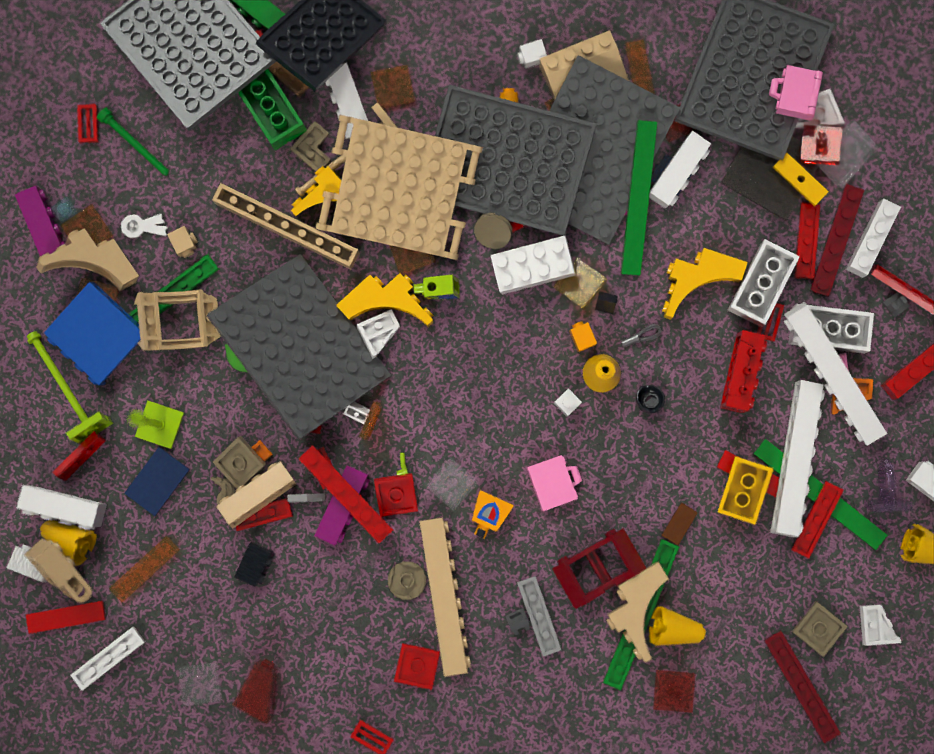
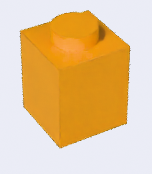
(582, 336)

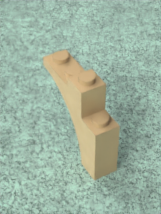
(83, 253)
(631, 615)

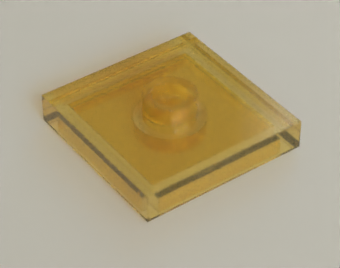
(582, 286)

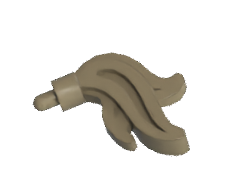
(227, 488)

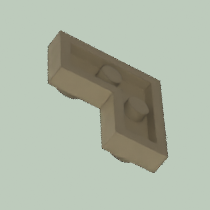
(307, 147)

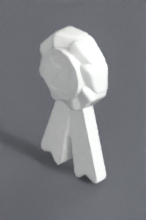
(134, 226)

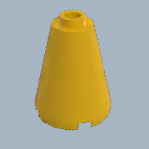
(596, 379)
(70, 538)
(918, 545)
(674, 628)

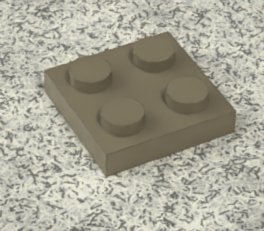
(239, 462)
(819, 629)

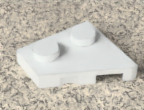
(378, 331)
(876, 626)

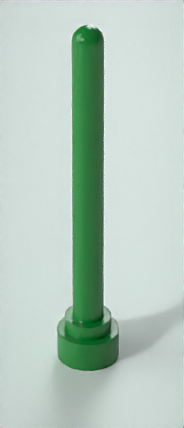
(105, 116)

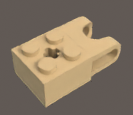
(58, 570)

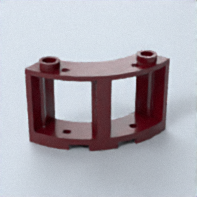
(626, 551)

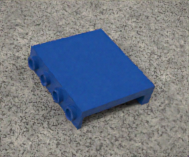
(94, 333)

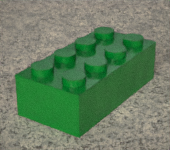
(272, 110)

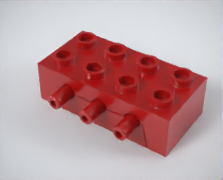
(743, 371)

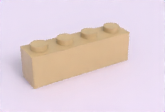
(256, 494)

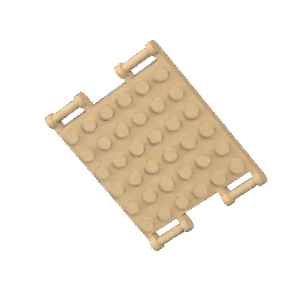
(398, 187)

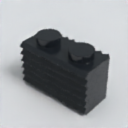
(254, 564)

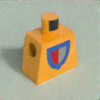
(489, 513)

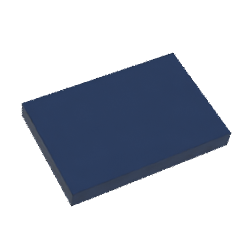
(157, 481)

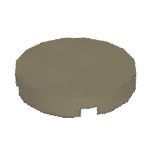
(493, 230)
(412, 580)

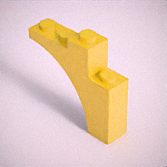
(327, 181)
(710, 268)
(395, 295)

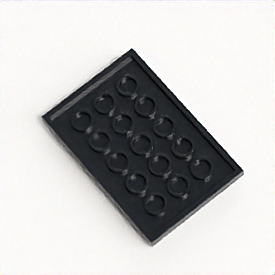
(320, 37)

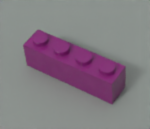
(40, 220)
(336, 516)

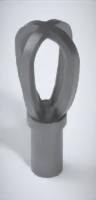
(636, 338)

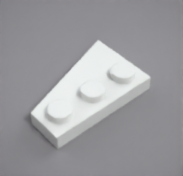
(826, 112)

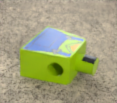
(446, 287)

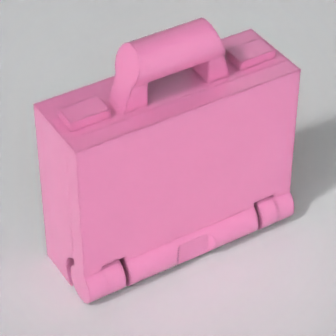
(797, 93)
(553, 482)

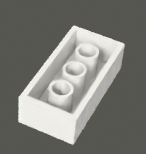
(533, 265)
(763, 283)
(844, 328)
(61, 506)

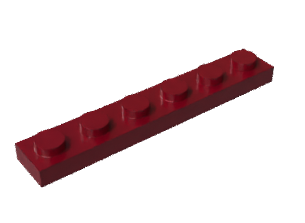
(837, 240)
(802, 686)

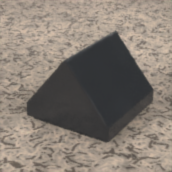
(606, 302)

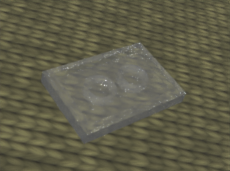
(855, 151)

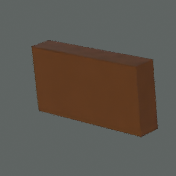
(679, 523)

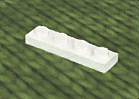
(107, 658)

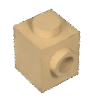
(183, 241)

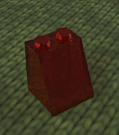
(258, 692)

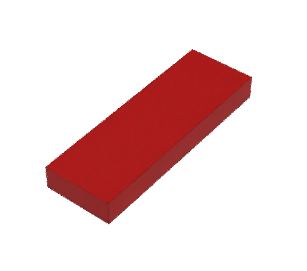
(79, 456)
(272, 512)

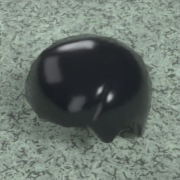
(655, 403)

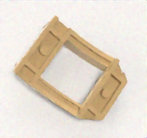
(150, 320)

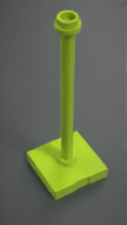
(96, 423)
(157, 424)

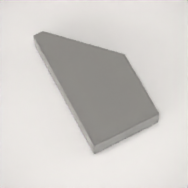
(306, 498)

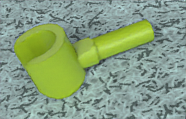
(403, 466)

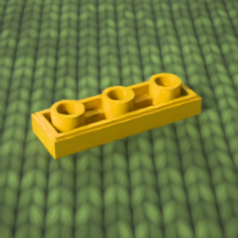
(809, 188)

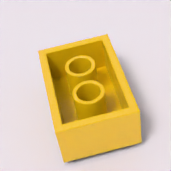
(745, 490)

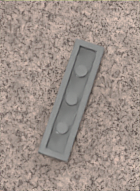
(539, 616)

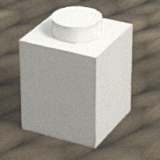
(531, 53)
(567, 402)

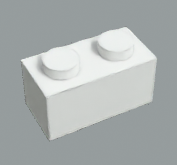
(357, 412)

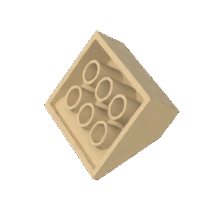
(598, 49)

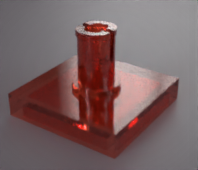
(821, 144)
(674, 691)

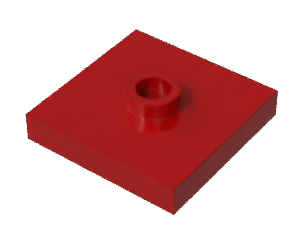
(396, 495)
(417, 666)

